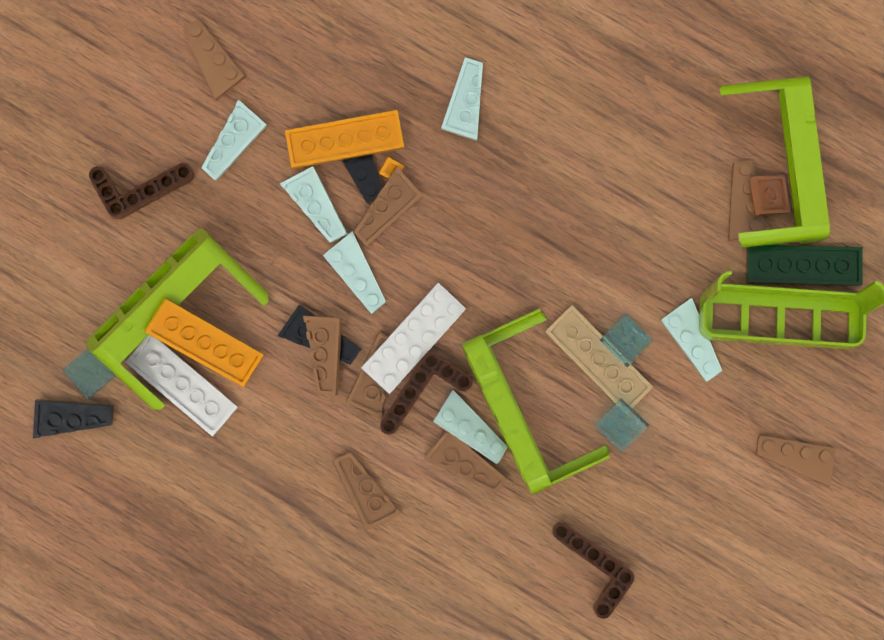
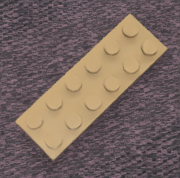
(583, 346)

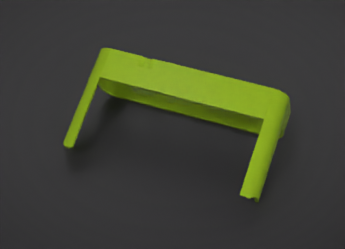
(802, 161)
(173, 281)
(855, 304)
(507, 412)

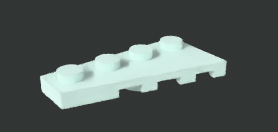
(464, 106)
(235, 138)
(315, 202)
(353, 268)
(684, 328)
(468, 427)

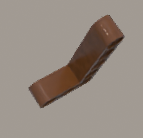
(139, 191)
(419, 387)
(599, 562)

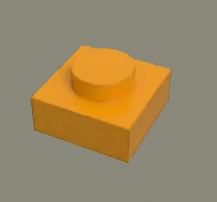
(388, 167)

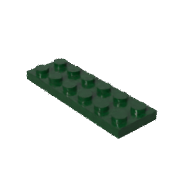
(804, 265)

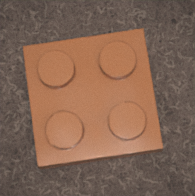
(770, 195)

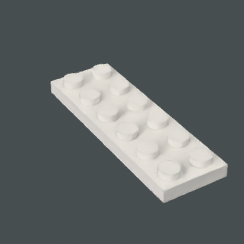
(413, 338)
(181, 385)

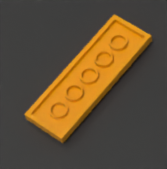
(344, 139)
(203, 342)

